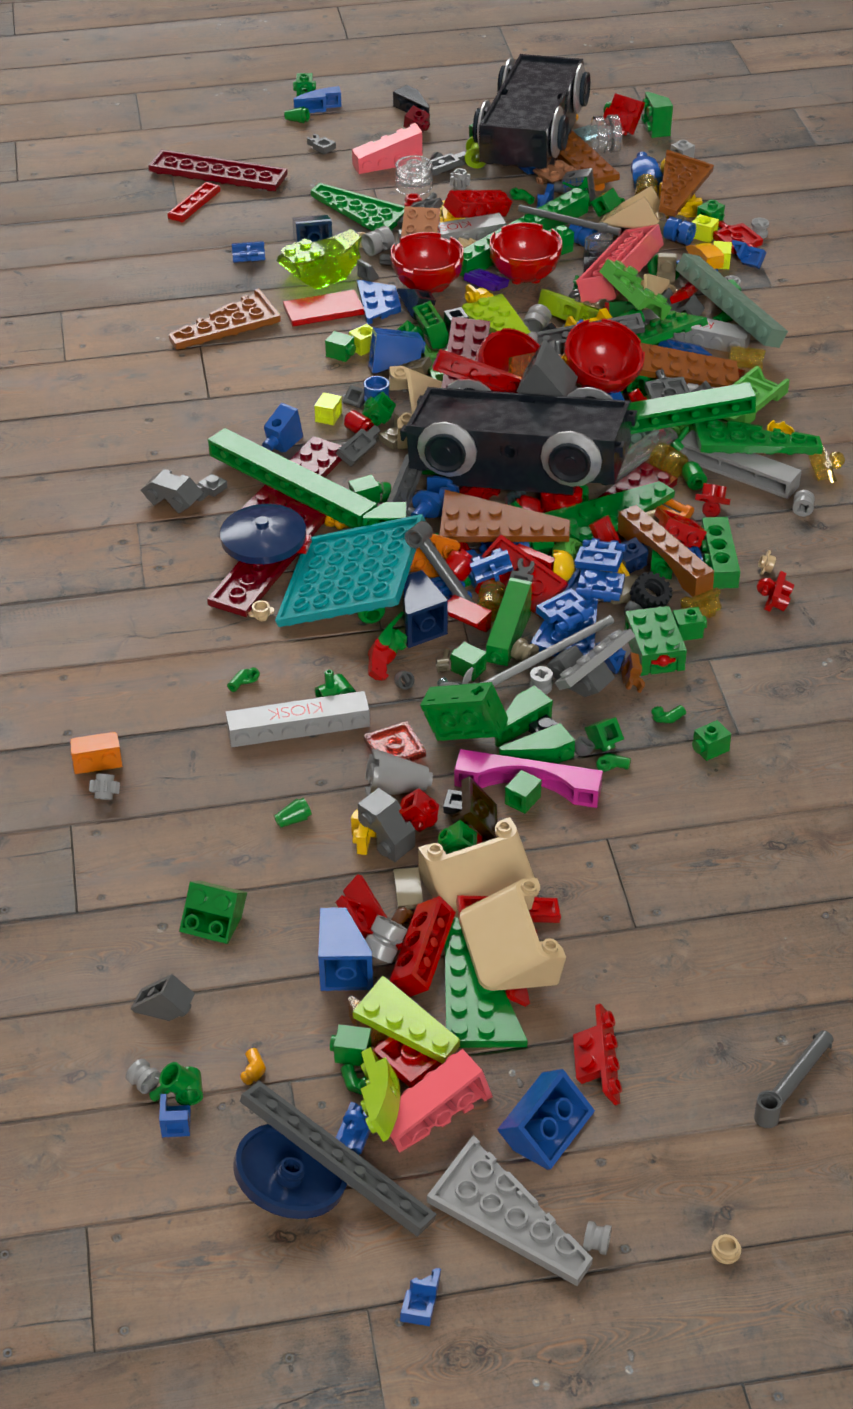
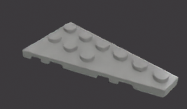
(500, 1207)

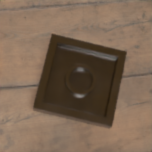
(477, 809)

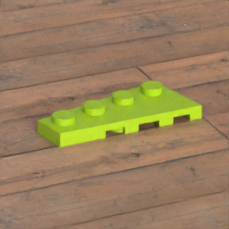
(404, 1020)

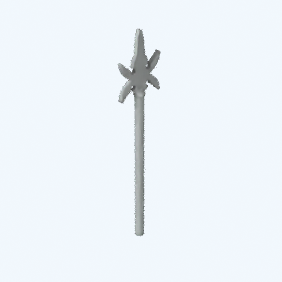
(531, 661)

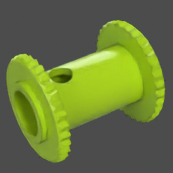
(473, 154)

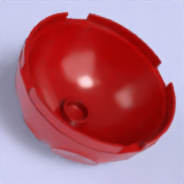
(525, 252)
(427, 261)
(502, 345)
(604, 355)

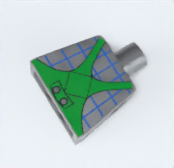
(577, 179)

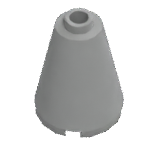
(395, 774)

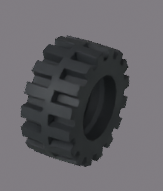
(655, 584)

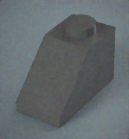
(164, 999)

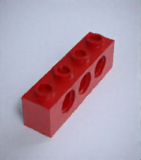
(422, 946)

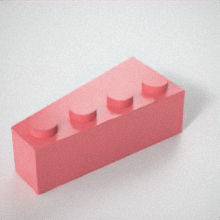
(387, 150)
(437, 1098)

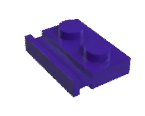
(486, 280)

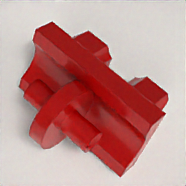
(712, 496)
(777, 592)

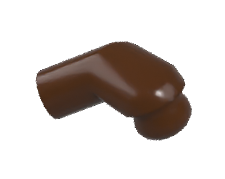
(402, 915)

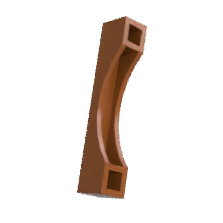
(689, 569)

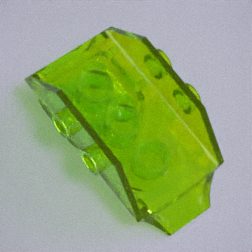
(324, 260)

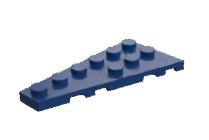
(548, 636)

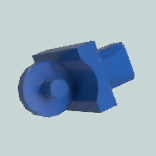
(248, 251)
(491, 566)
(354, 1128)

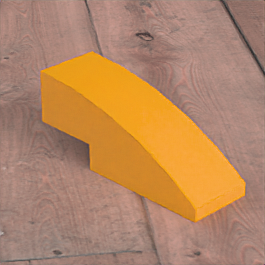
(708, 253)

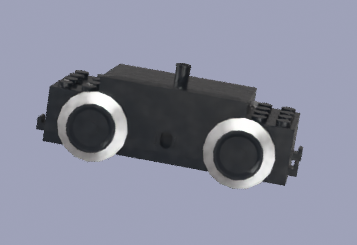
(531, 111)
(519, 437)

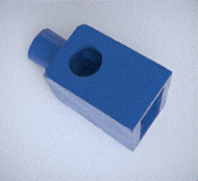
(283, 429)

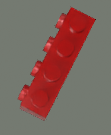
(477, 203)

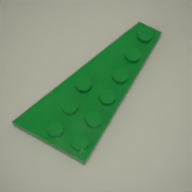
(661, 330)
(585, 513)

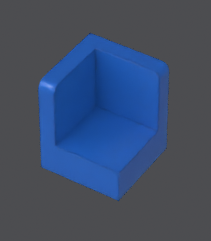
(174, 1119)

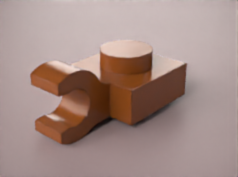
(631, 671)

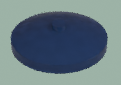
(263, 534)
(284, 1176)

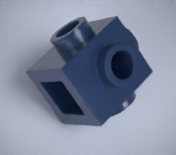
(635, 556)

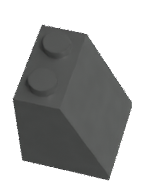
(547, 374)

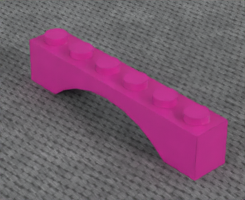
(576, 784)

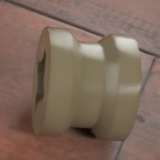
(523, 650)

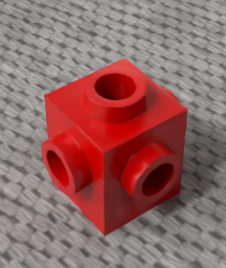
(419, 810)

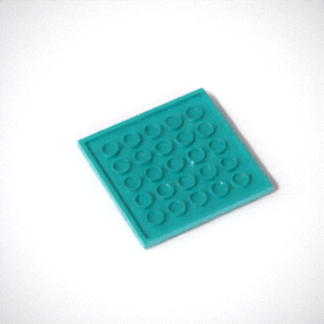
(349, 572)

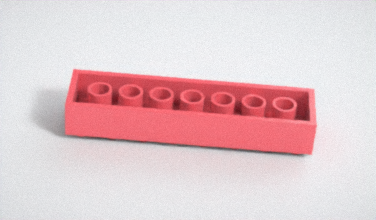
(631, 248)

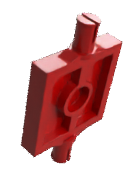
(739, 233)

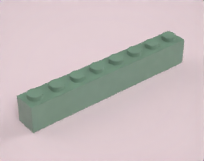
(731, 300)

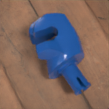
(645, 165)
(431, 501)

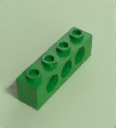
(432, 325)
(720, 552)

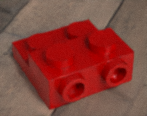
(628, 110)
(681, 527)
(406, 1062)

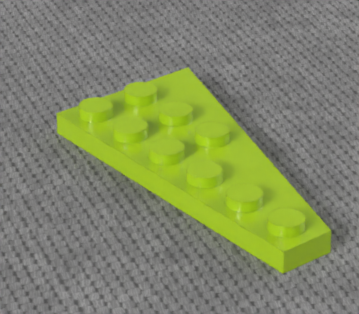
(497, 311)

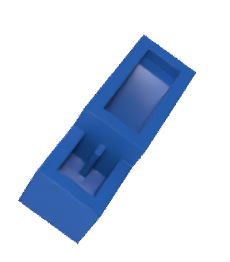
(319, 99)

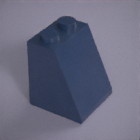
(312, 228)
(423, 610)

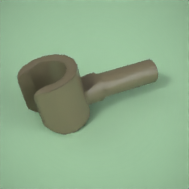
(443, 664)

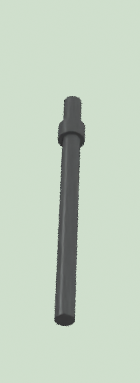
(600, 227)

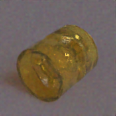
(646, 181)
(668, 459)
(491, 596)

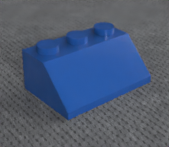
(546, 1119)

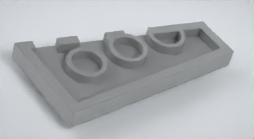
(594, 658)

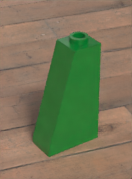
(510, 621)

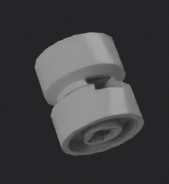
(377, 240)
(537, 318)
(384, 938)

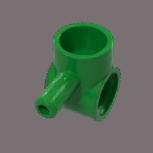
(334, 685)
(181, 1081)

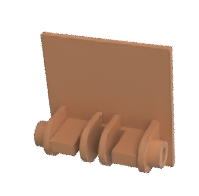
(553, 172)
(420, 220)

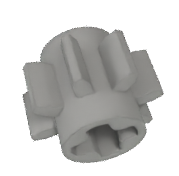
(460, 179)
(104, 786)

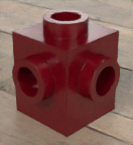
(417, 116)

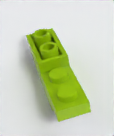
(564, 306)
(380, 1095)

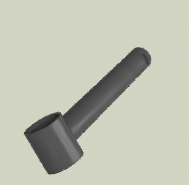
(420, 537)
(770, 1102)

